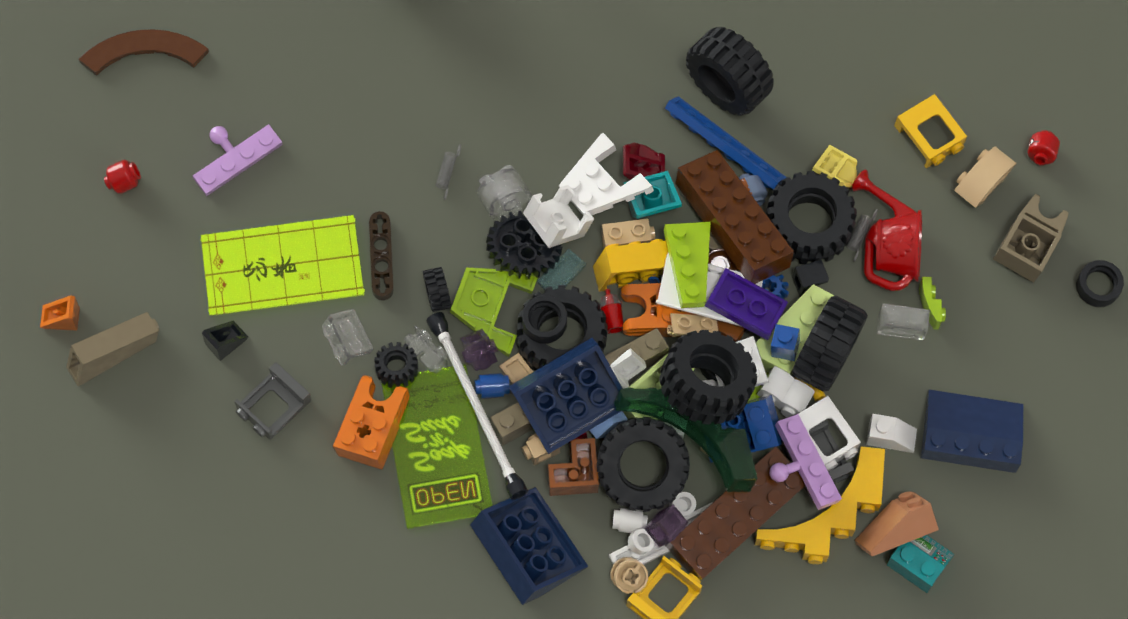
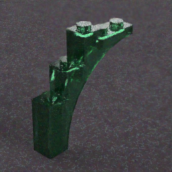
(725, 447)

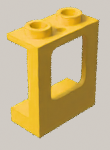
(922, 112)
(647, 609)

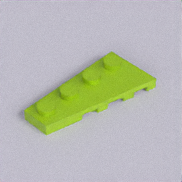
(689, 260)

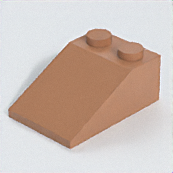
(897, 524)

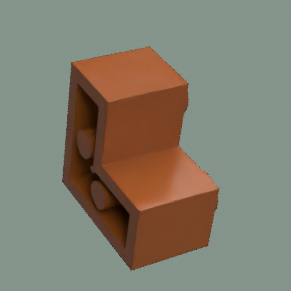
(580, 474)

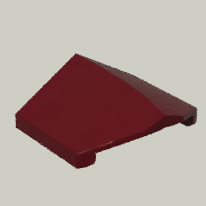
(641, 159)

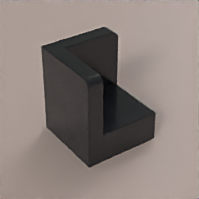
(808, 275)

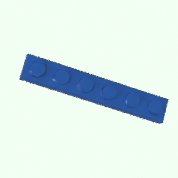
(725, 142)

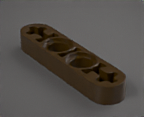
(381, 255)

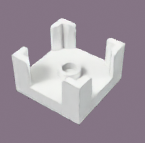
(555, 219)

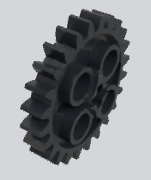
(523, 244)

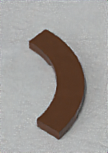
(143, 42)

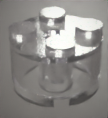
(503, 192)

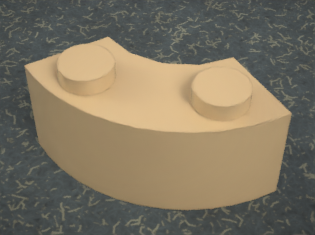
(985, 176)

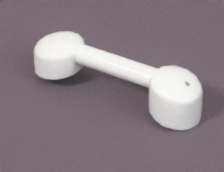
(640, 540)

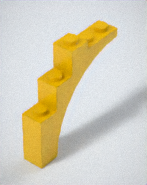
(840, 519)

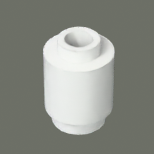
(628, 520)

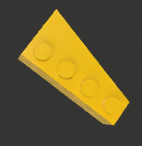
(629, 263)

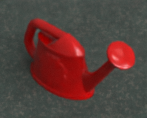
(894, 239)

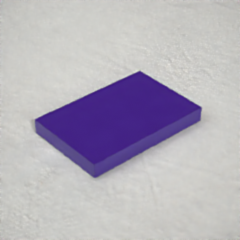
(746, 304)

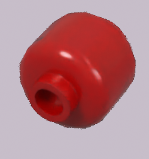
(1043, 147)
(122, 176)

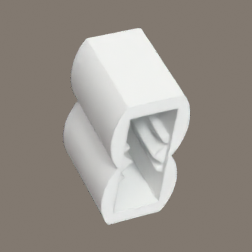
(787, 393)

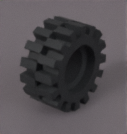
(437, 289)
(394, 353)

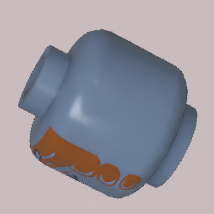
(755, 187)

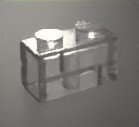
(903, 321)

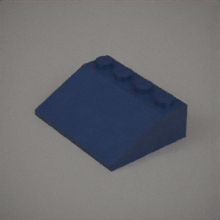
(568, 395)
(973, 431)
(528, 545)

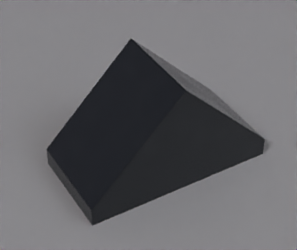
(224, 338)

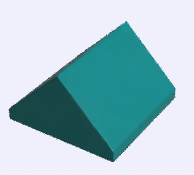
(660, 200)

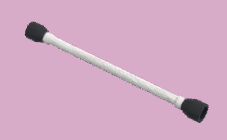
(514, 484)

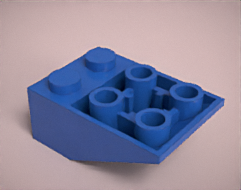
(759, 423)

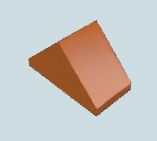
(61, 314)

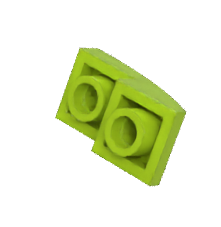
(927, 296)

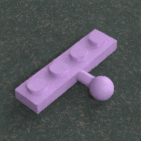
(236, 158)
(805, 461)

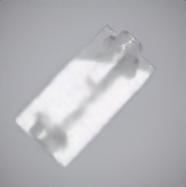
(434, 355)

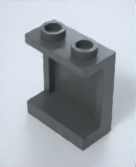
(828, 446)

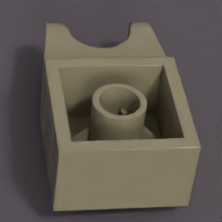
(1030, 241)

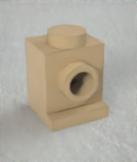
(535, 450)

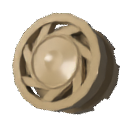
(629, 575)

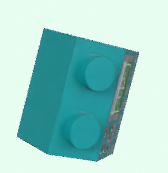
(920, 561)

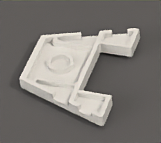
(594, 187)

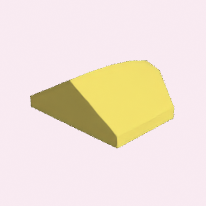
(837, 165)

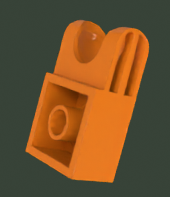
(655, 315)
(370, 417)

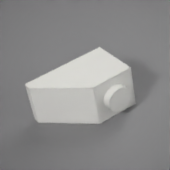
(891, 433)

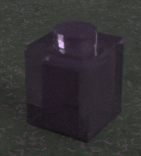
(666, 525)

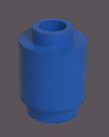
(492, 385)

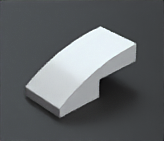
(627, 367)

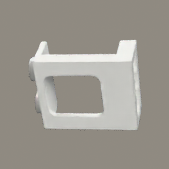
(826, 410)

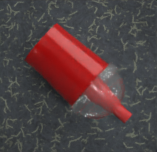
(613, 310)

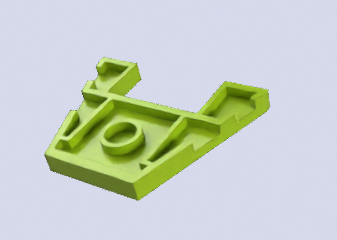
(481, 298)

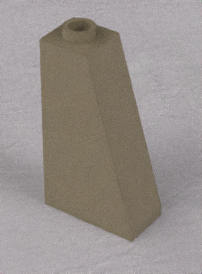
(110, 347)

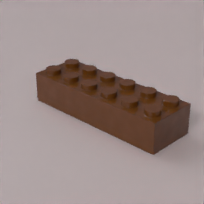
(734, 217)
(733, 518)

